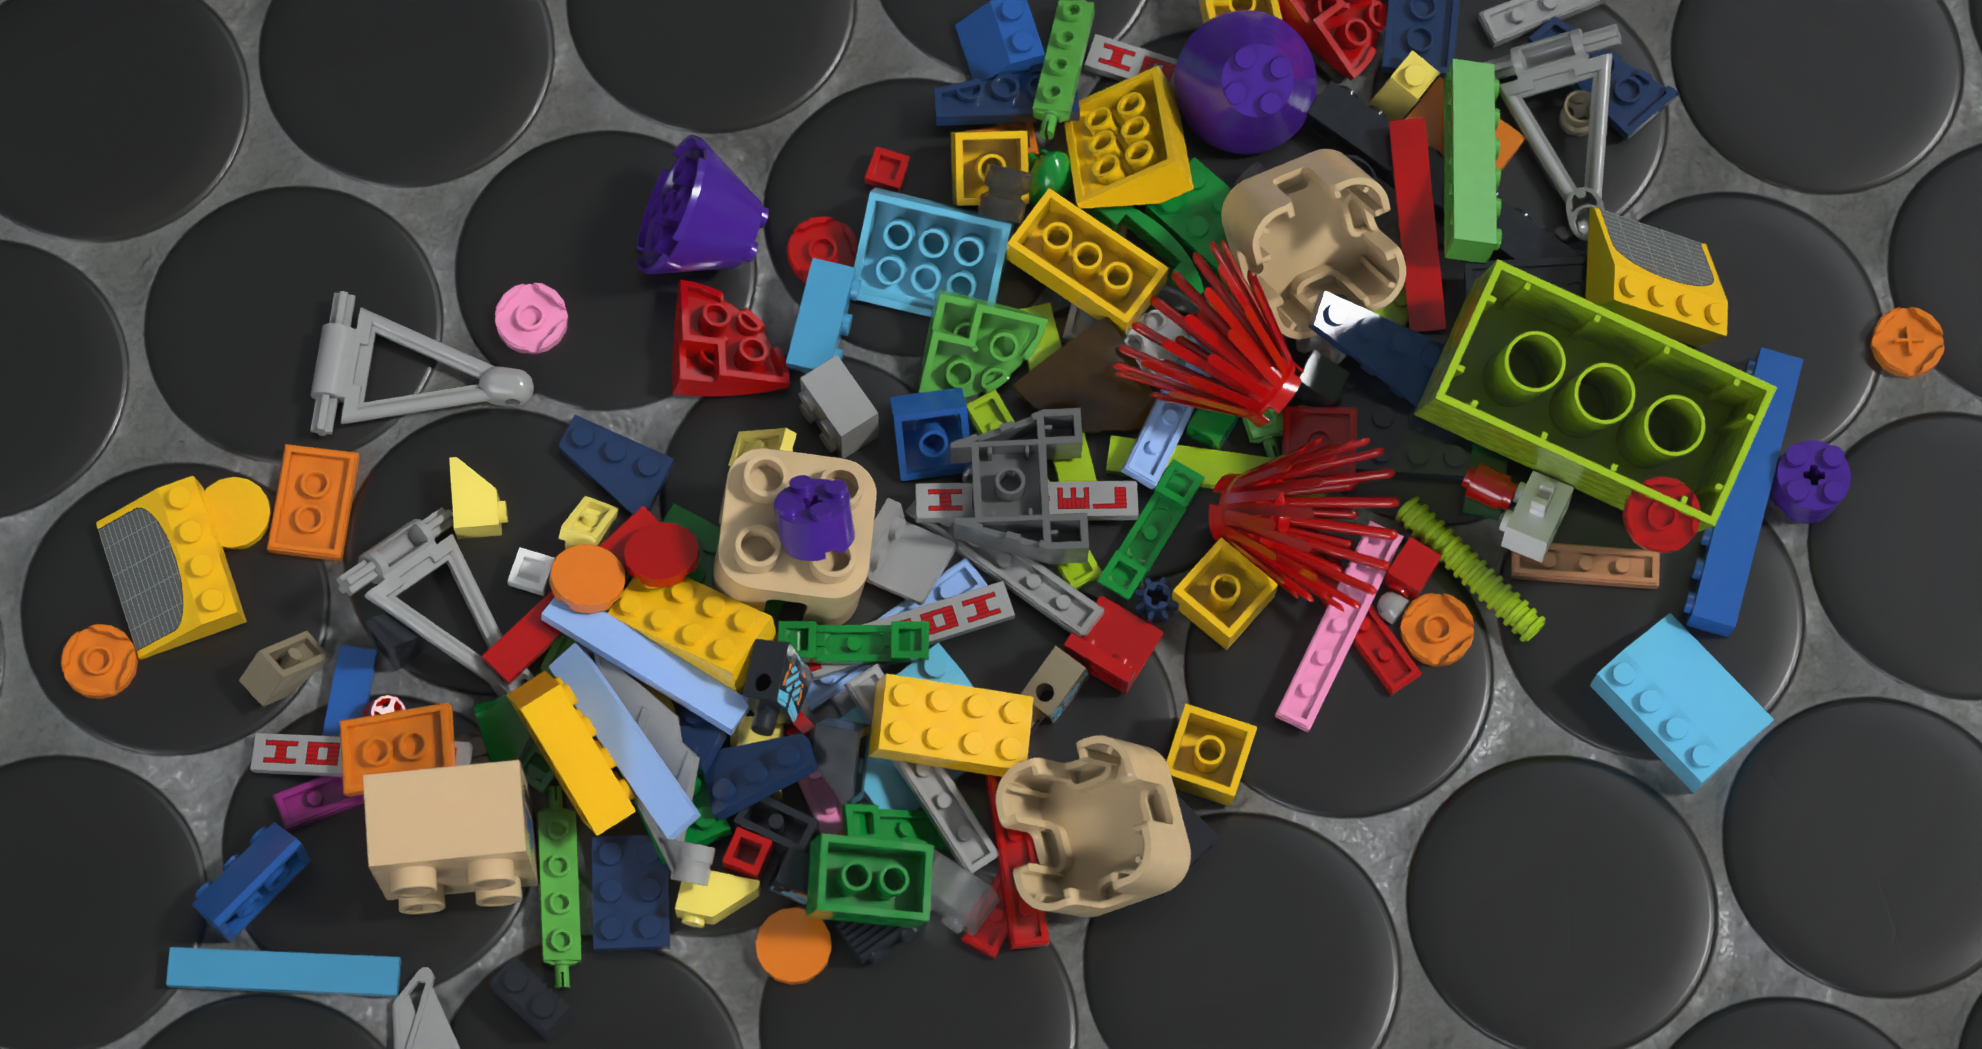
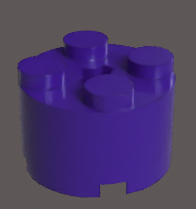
(1807, 464)
(814, 518)

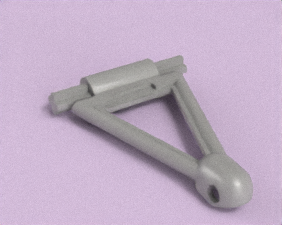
(1553, 65)
(345, 366)
(406, 559)

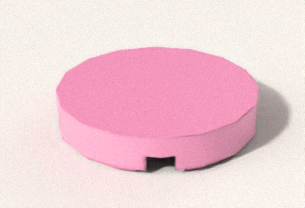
(531, 318)

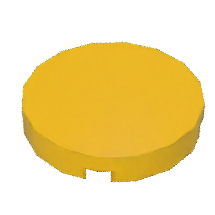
(238, 511)

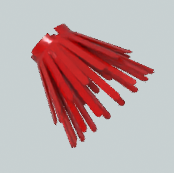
(1245, 347)
(1266, 521)

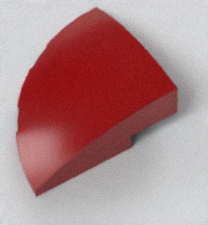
(1338, 30)
(721, 347)

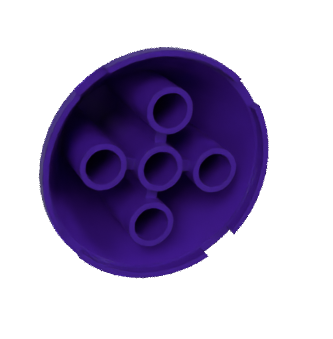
(1245, 82)
(699, 215)

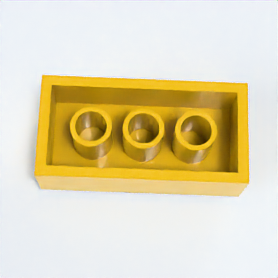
(1086, 262)
(697, 626)
(949, 725)
(571, 753)

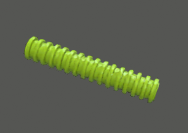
(1470, 569)

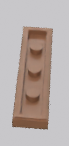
(1590, 566)

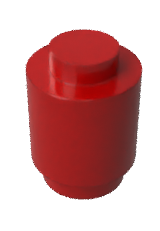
(1489, 486)

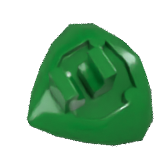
(1050, 171)

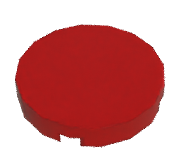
(823, 240)
(1657, 525)
(661, 554)

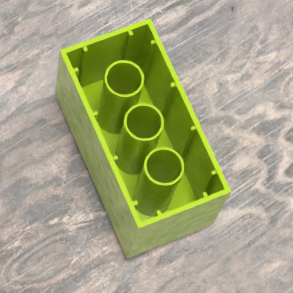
(1592, 395)

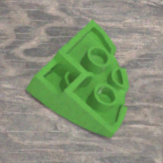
(976, 343)

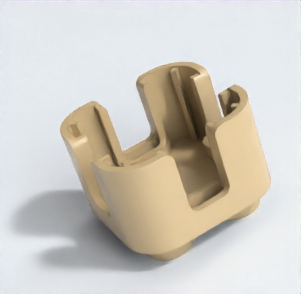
(1313, 232)
(749, 552)
(1099, 826)

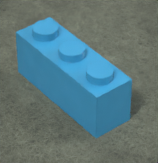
(823, 315)

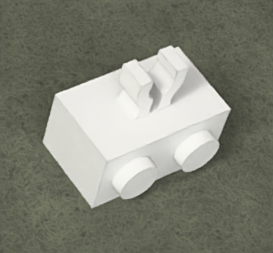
(1536, 516)

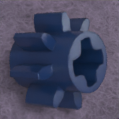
(1147, 596)

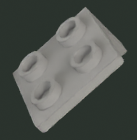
(905, 555)

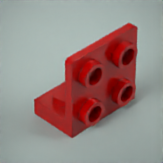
(1115, 646)

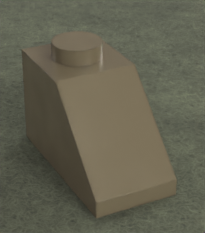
(283, 667)

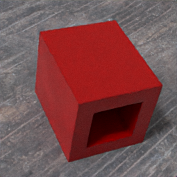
(1412, 569)
(748, 855)

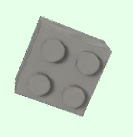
(838, 408)

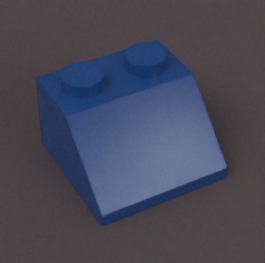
(1000, 39)
(924, 431)

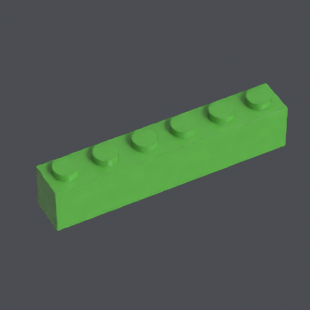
(1471, 161)

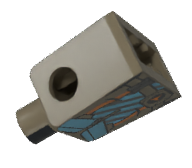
(1056, 674)

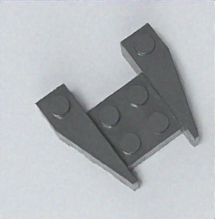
(1013, 488)

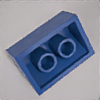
(251, 880)

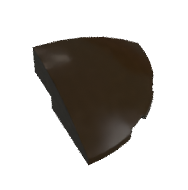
(1084, 378)

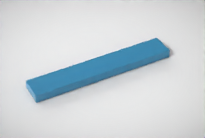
(283, 972)

